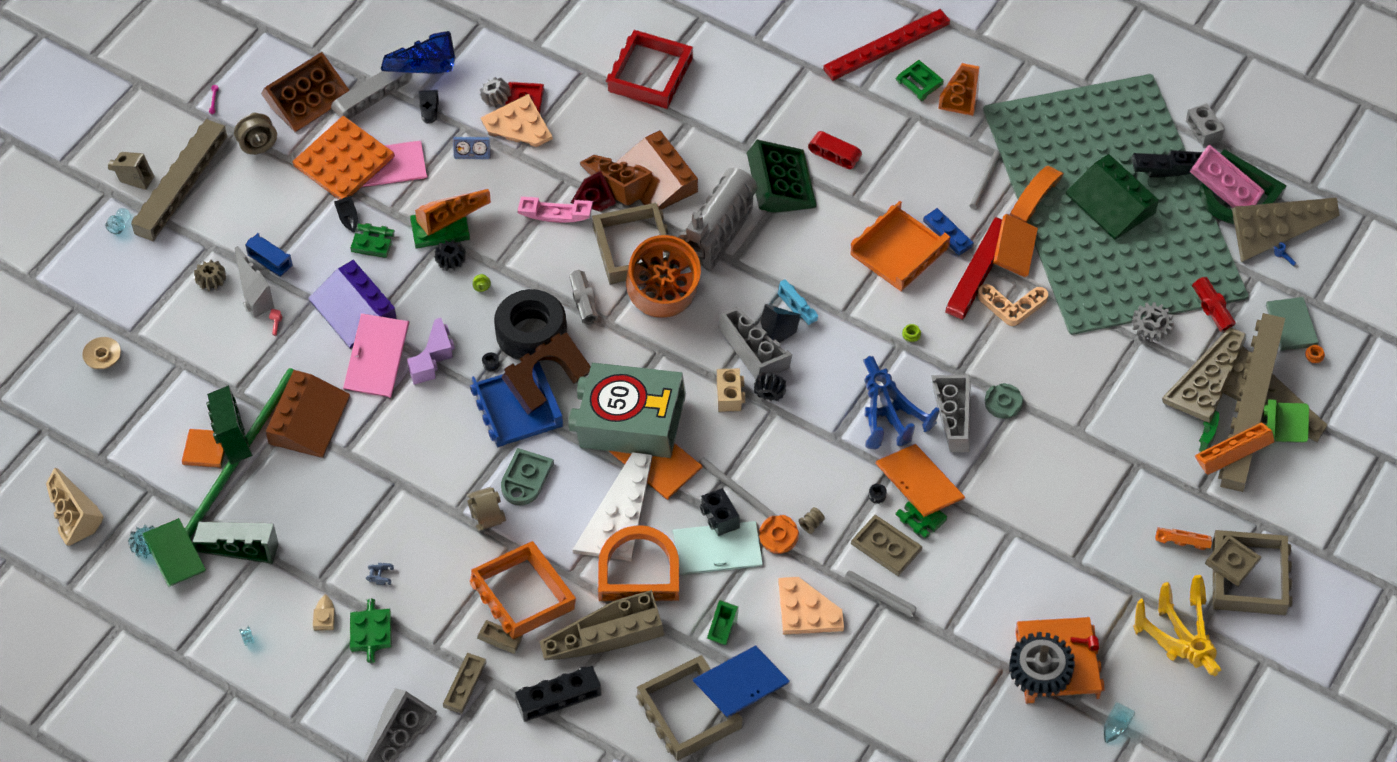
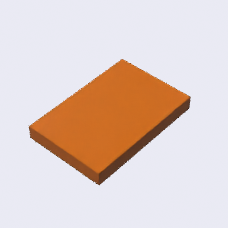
(1015, 245)

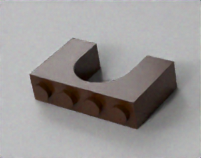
(560, 350)

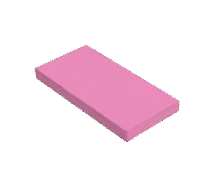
(1226, 179)

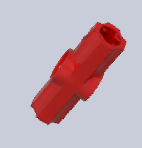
(1213, 304)

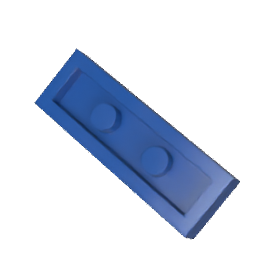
(942, 224)

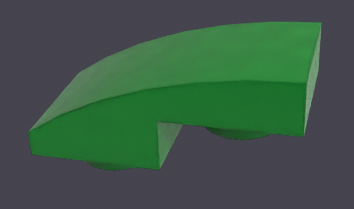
(1209, 432)

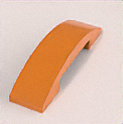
(1034, 193)

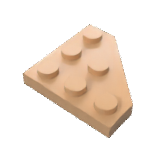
(518, 123)
(806, 609)

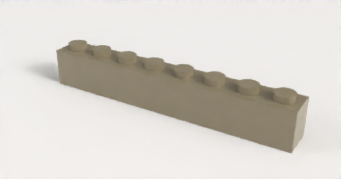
(179, 180)

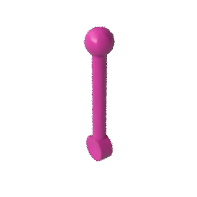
(212, 110)

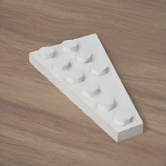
(618, 510)

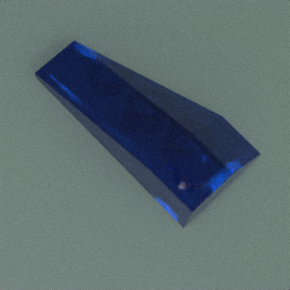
(427, 57)

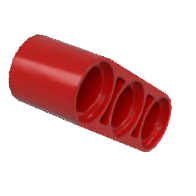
(835, 150)

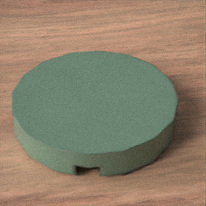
(1003, 401)

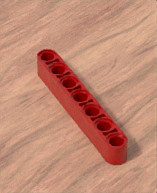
(975, 273)

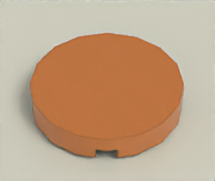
(778, 534)

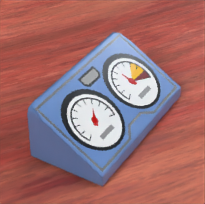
(471, 147)

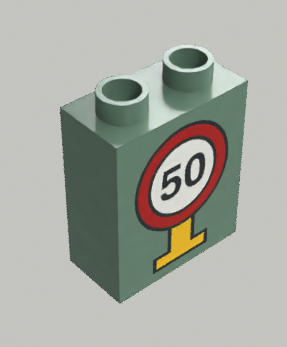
(628, 409)

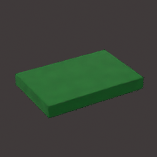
(173, 552)

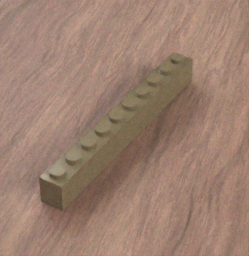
(1253, 393)

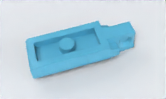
(796, 302)

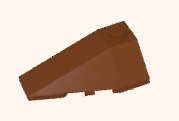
(624, 181)

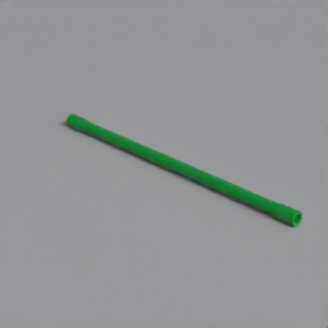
(229, 468)

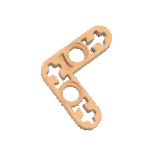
(1009, 308)

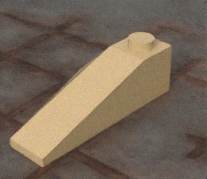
(74, 510)

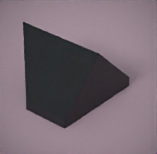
(779, 322)

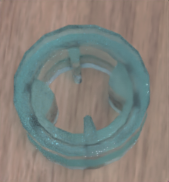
(247, 636)

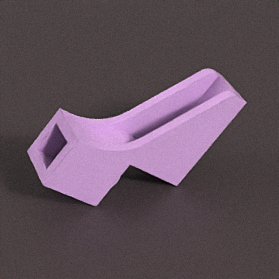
(438, 348)

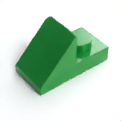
(723, 621)

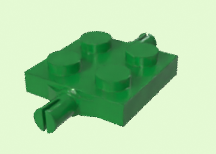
(370, 630)

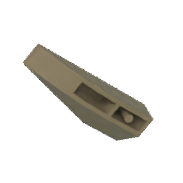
(607, 629)

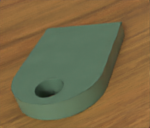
(526, 475)

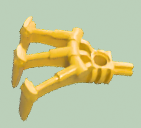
(1196, 648)

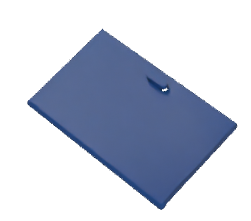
(741, 681)

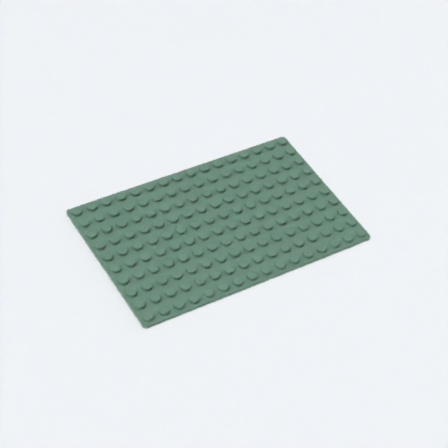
(1090, 273)

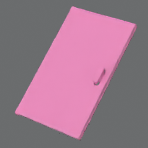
(405, 166)
(379, 348)

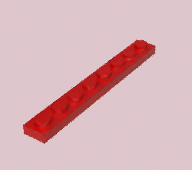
(886, 44)

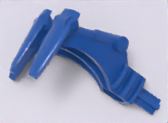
(888, 410)

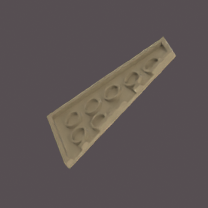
(1204, 383)
(1276, 391)

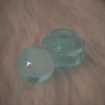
(116, 223)

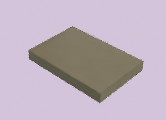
(886, 545)

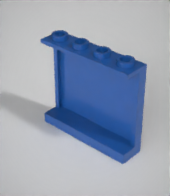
(505, 414)

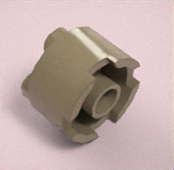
(485, 508)

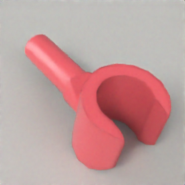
(277, 317)

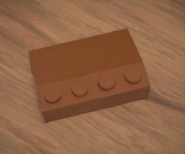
(305, 92)
(671, 175)
(306, 415)

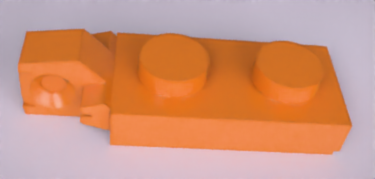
(1182, 538)

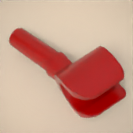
(1092, 641)

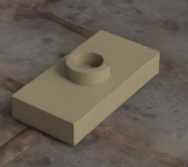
(495, 635)

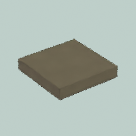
(1233, 560)

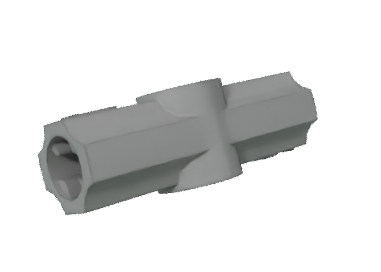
(583, 297)

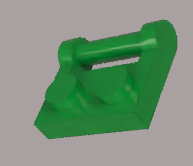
(922, 75)

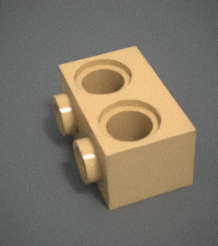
(729, 385)

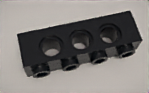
(552, 702)

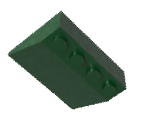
(780, 177)
(1113, 197)

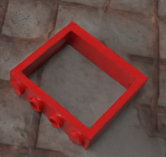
(642, 93)

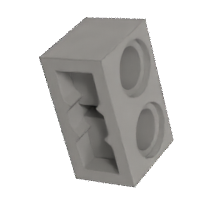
(1205, 124)

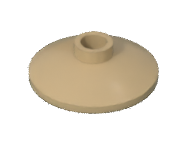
(101, 347)

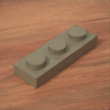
(464, 683)

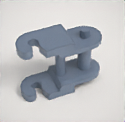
(380, 567)

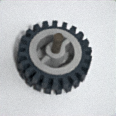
(1041, 664)

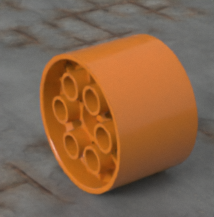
(680, 254)

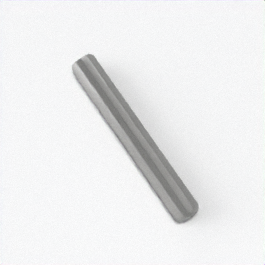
(880, 593)

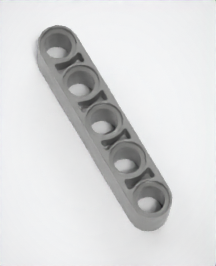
(369, 93)

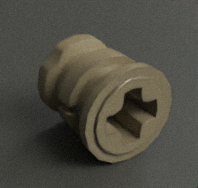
(811, 520)

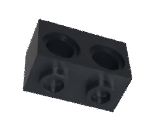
(720, 512)

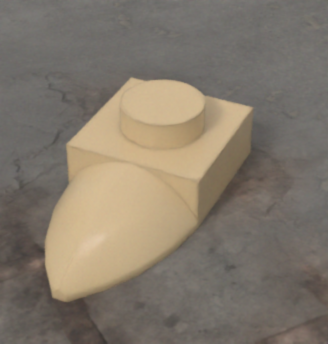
(324, 614)

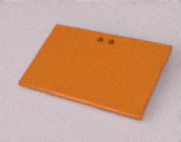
(668, 474)
(920, 480)

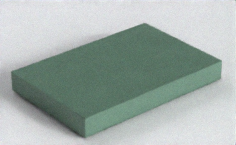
(1298, 327)

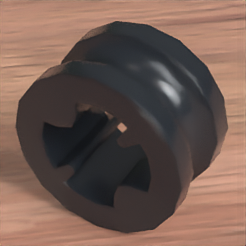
(493, 366)
(880, 498)

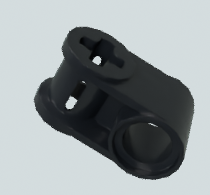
(428, 105)

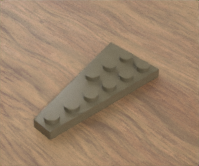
(1269, 224)

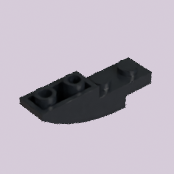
(1170, 165)

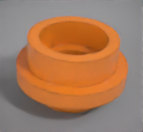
(1315, 350)

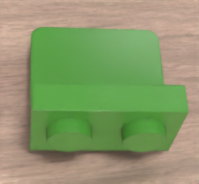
(1288, 421)

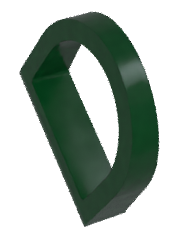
(1273, 188)

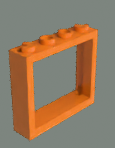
(546, 572)

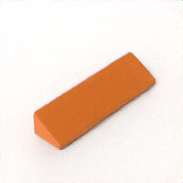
(1235, 448)

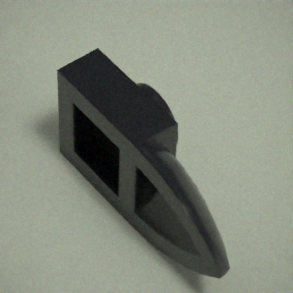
(347, 213)

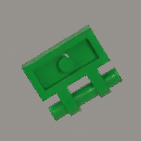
(372, 245)
(931, 521)

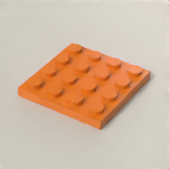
(343, 158)

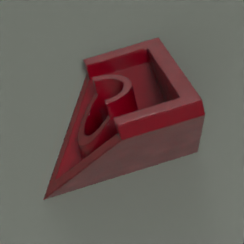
(595, 189)

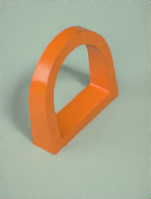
(661, 592)

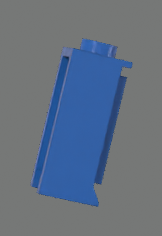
(268, 255)

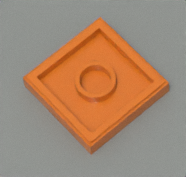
(202, 449)

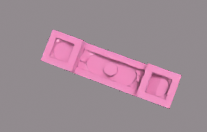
(555, 212)

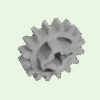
(1154, 319)

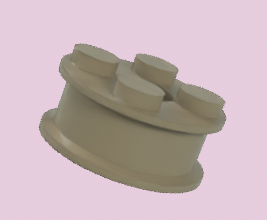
(255, 133)

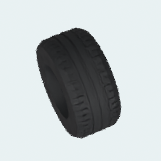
(523, 306)

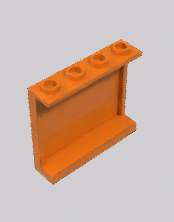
(898, 247)
(1087, 668)

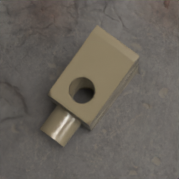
(132, 169)

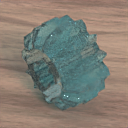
(137, 542)

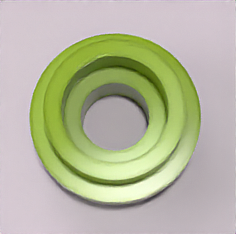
(481, 283)
(914, 329)

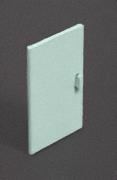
(702, 549)

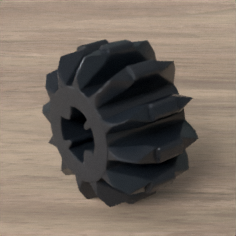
(450, 255)
(770, 386)

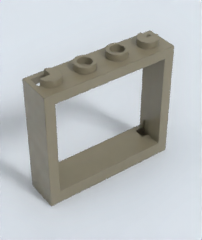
(599, 221)
(1255, 604)
(653, 715)

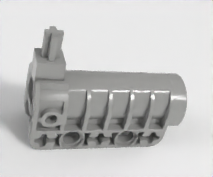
(721, 216)

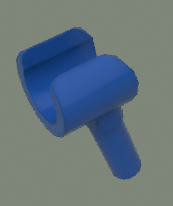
(1281, 253)

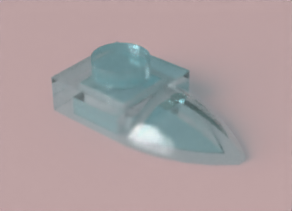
(1117, 722)

